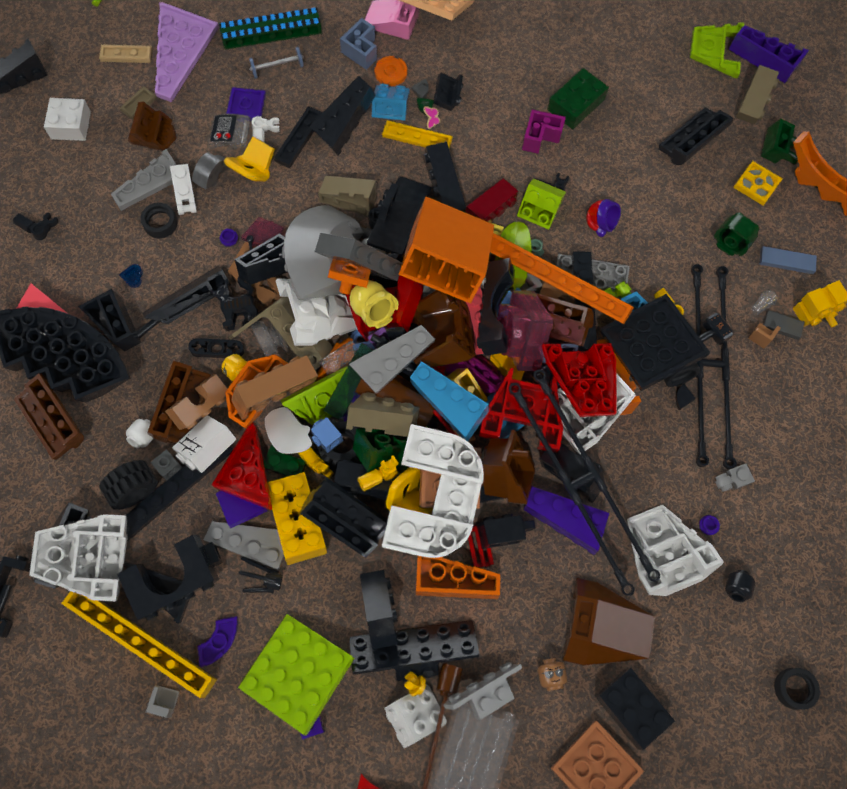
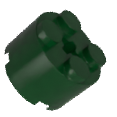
(736, 234)

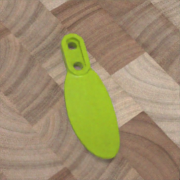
(519, 235)

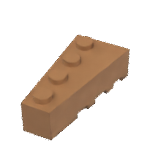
(273, 385)

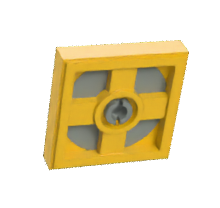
(757, 183)

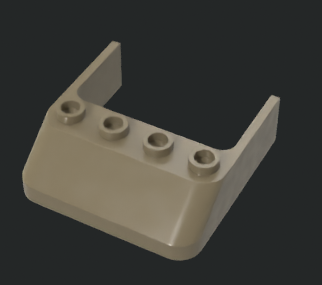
(282, 318)

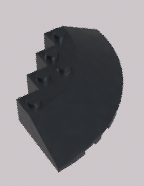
(60, 349)

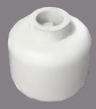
(137, 433)

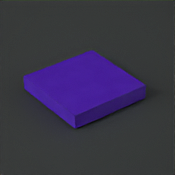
(246, 102)
(238, 510)

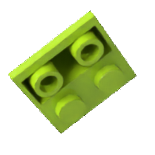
(541, 203)

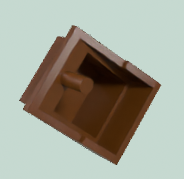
(507, 469)

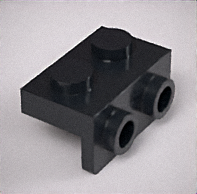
(448, 91)

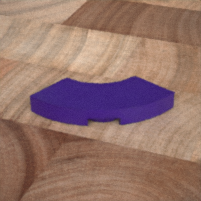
(219, 643)

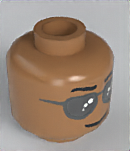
(552, 674)

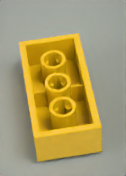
(288, 529)

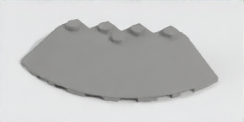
(305, 267)

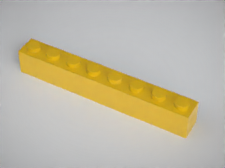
(141, 643)

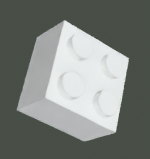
(67, 119)

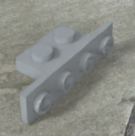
(488, 694)

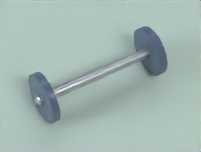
(299, 57)

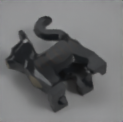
(236, 306)

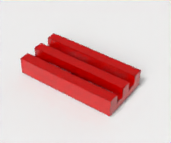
(481, 554)

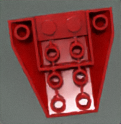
(586, 377)

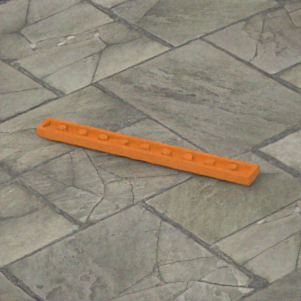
(561, 279)

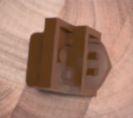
(151, 128)

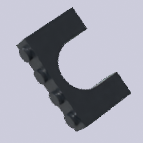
(198, 575)

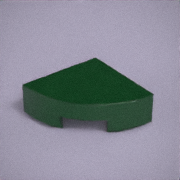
(421, 103)

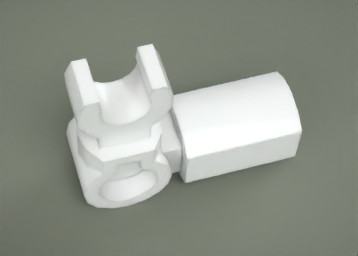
(260, 125)

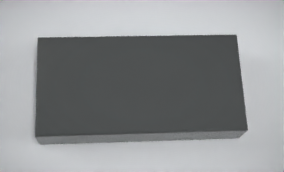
(789, 326)

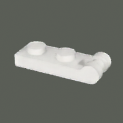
(183, 188)

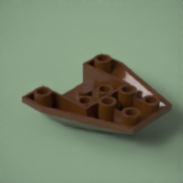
(606, 627)

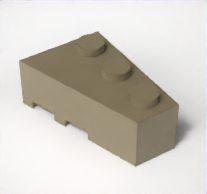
(382, 414)

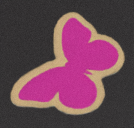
(433, 119)

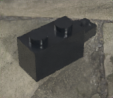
(503, 531)

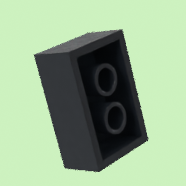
(634, 709)

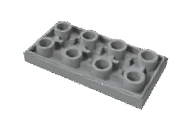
(604, 273)

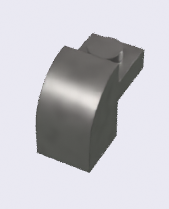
(208, 170)

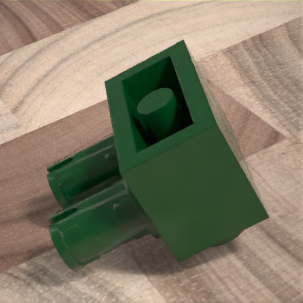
(778, 143)

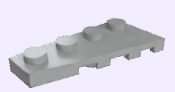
(146, 183)
(390, 359)

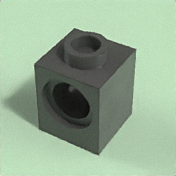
(166, 465)

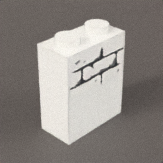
(203, 444)

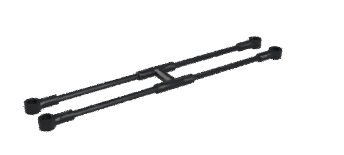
(724, 364)
(592, 474)

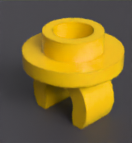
(415, 684)

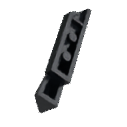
(188, 297)

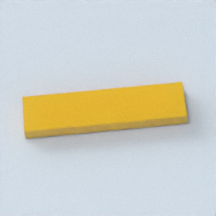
(414, 135)

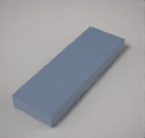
(788, 260)

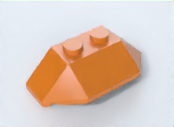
(248, 373)

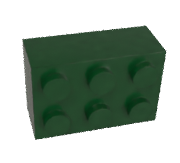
(578, 98)

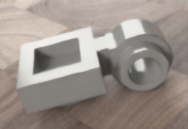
(738, 476)

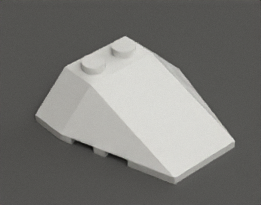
(592, 428)
(672, 550)

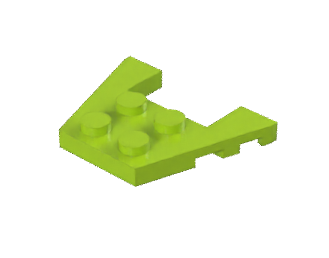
(709, 47)

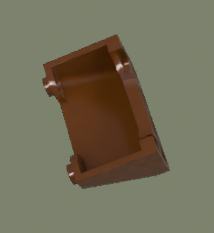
(450, 326)

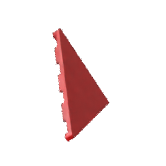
(245, 472)

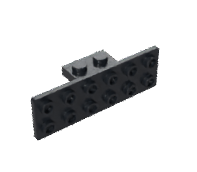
(397, 215)
(417, 650)

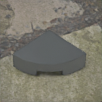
(421, 88)

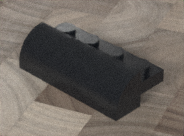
(695, 135)
(344, 517)

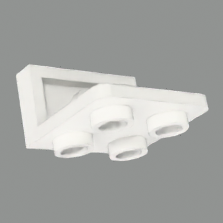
(414, 716)

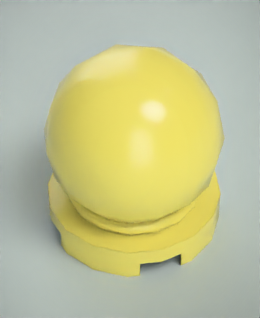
(373, 304)

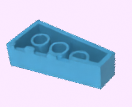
(451, 401)

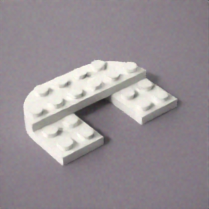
(455, 498)

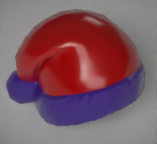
(603, 216)

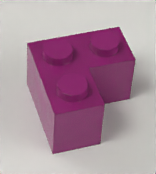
(542, 127)

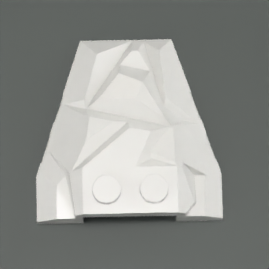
(317, 317)
(83, 556)

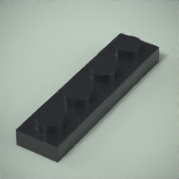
(297, 138)

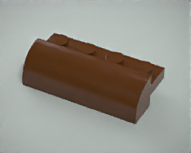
(569, 319)
(178, 385)
(403, 392)
(48, 417)

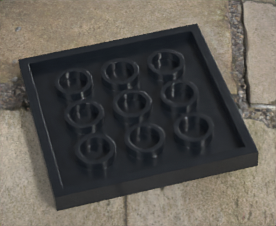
(654, 342)

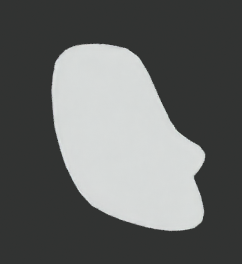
(286, 432)

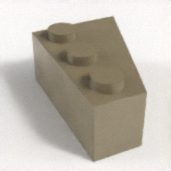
(758, 94)
(349, 193)

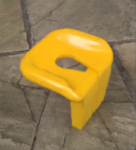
(256, 155)
(411, 499)

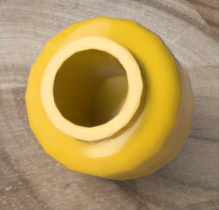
(233, 365)

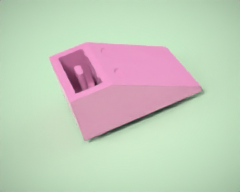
(393, 17)

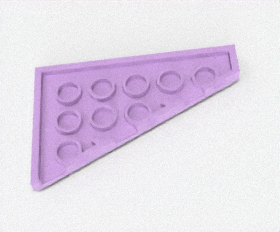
(179, 47)

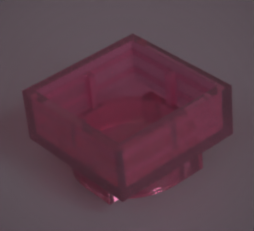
(527, 328)

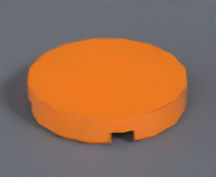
(391, 71)

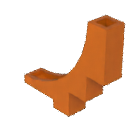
(815, 171)

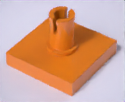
(349, 275)

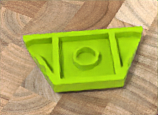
(312, 400)

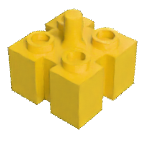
(822, 304)

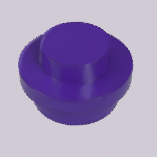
(228, 237)
(709, 525)

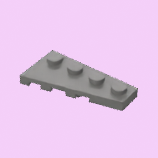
(248, 541)

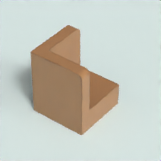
(762, 335)

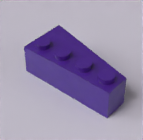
(768, 52)
(567, 518)

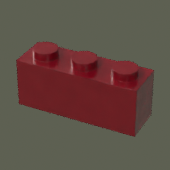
(493, 201)

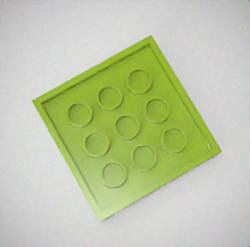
(296, 674)

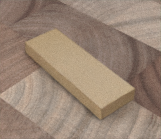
(125, 53)

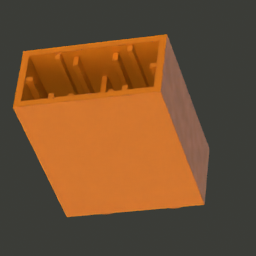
(448, 250)

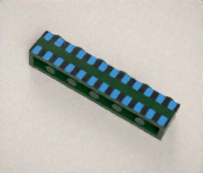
(270, 28)

